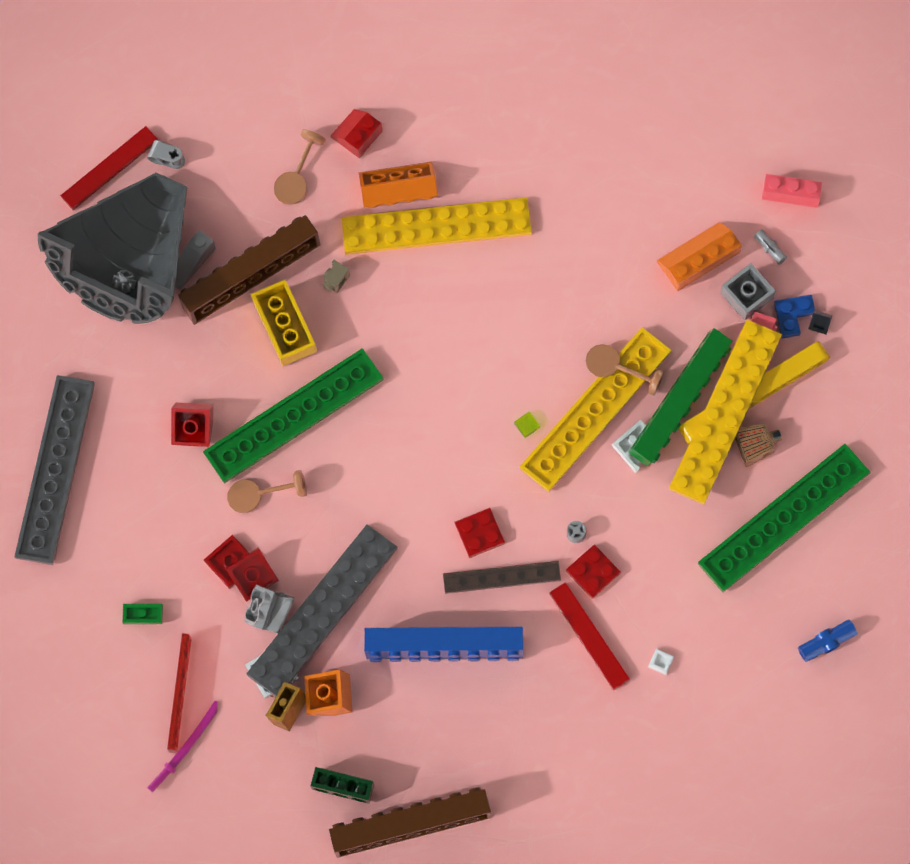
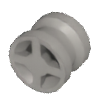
(578, 528)

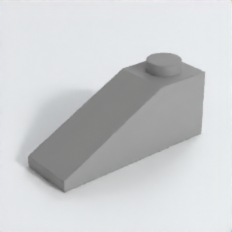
(193, 257)

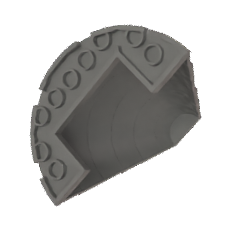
(126, 231)

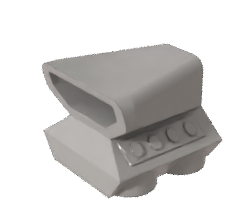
(268, 609)

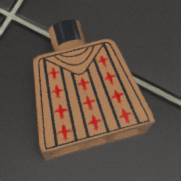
(756, 442)

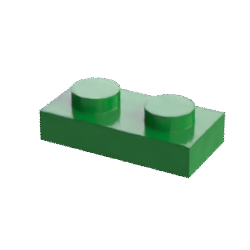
(142, 613)

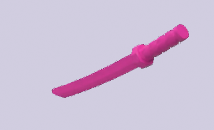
(170, 767)

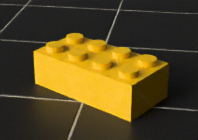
(283, 323)

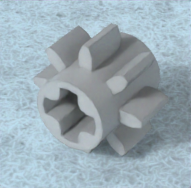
(124, 281)

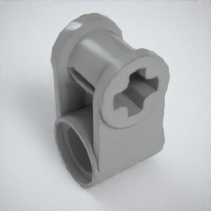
(166, 155)

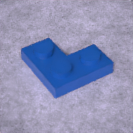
(788, 312)

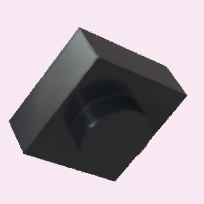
(820, 322)

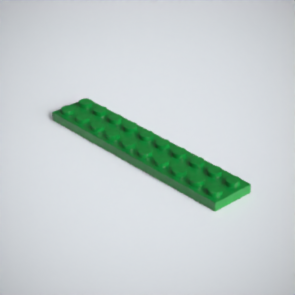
(293, 415)
(783, 518)

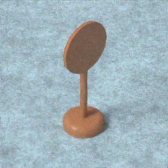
(291, 186)
(604, 361)
(246, 495)

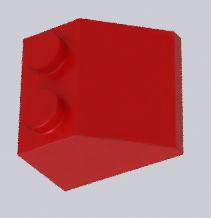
(357, 132)
(191, 424)

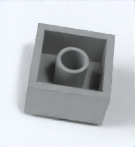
(747, 291)

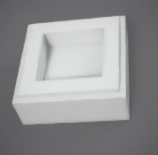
(661, 661)

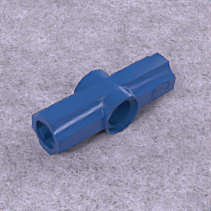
(827, 640)

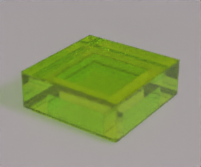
(527, 424)

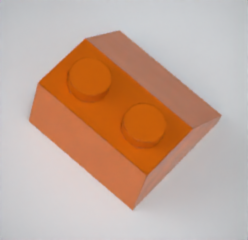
(328, 693)

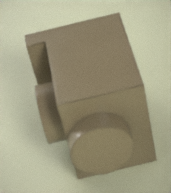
(335, 277)

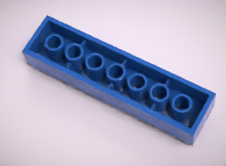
(443, 643)

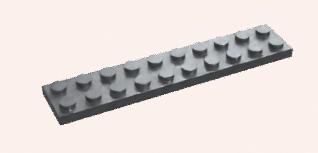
(54, 470)
(322, 610)

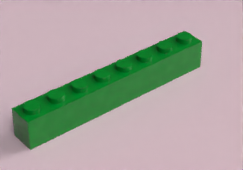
(680, 396)

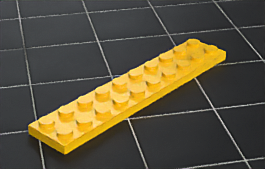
(436, 226)
(593, 411)
(725, 412)

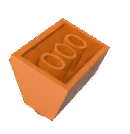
(398, 184)
(700, 255)

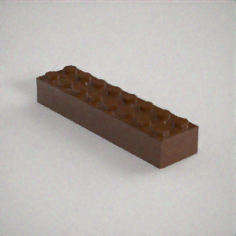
(249, 269)
(410, 822)

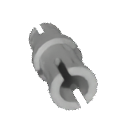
(771, 247)

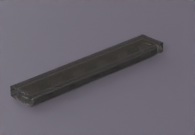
(501, 577)

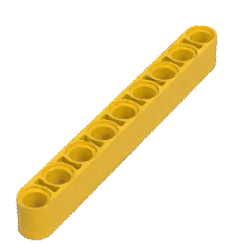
(774, 380)

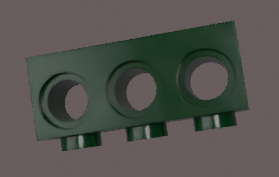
(342, 785)

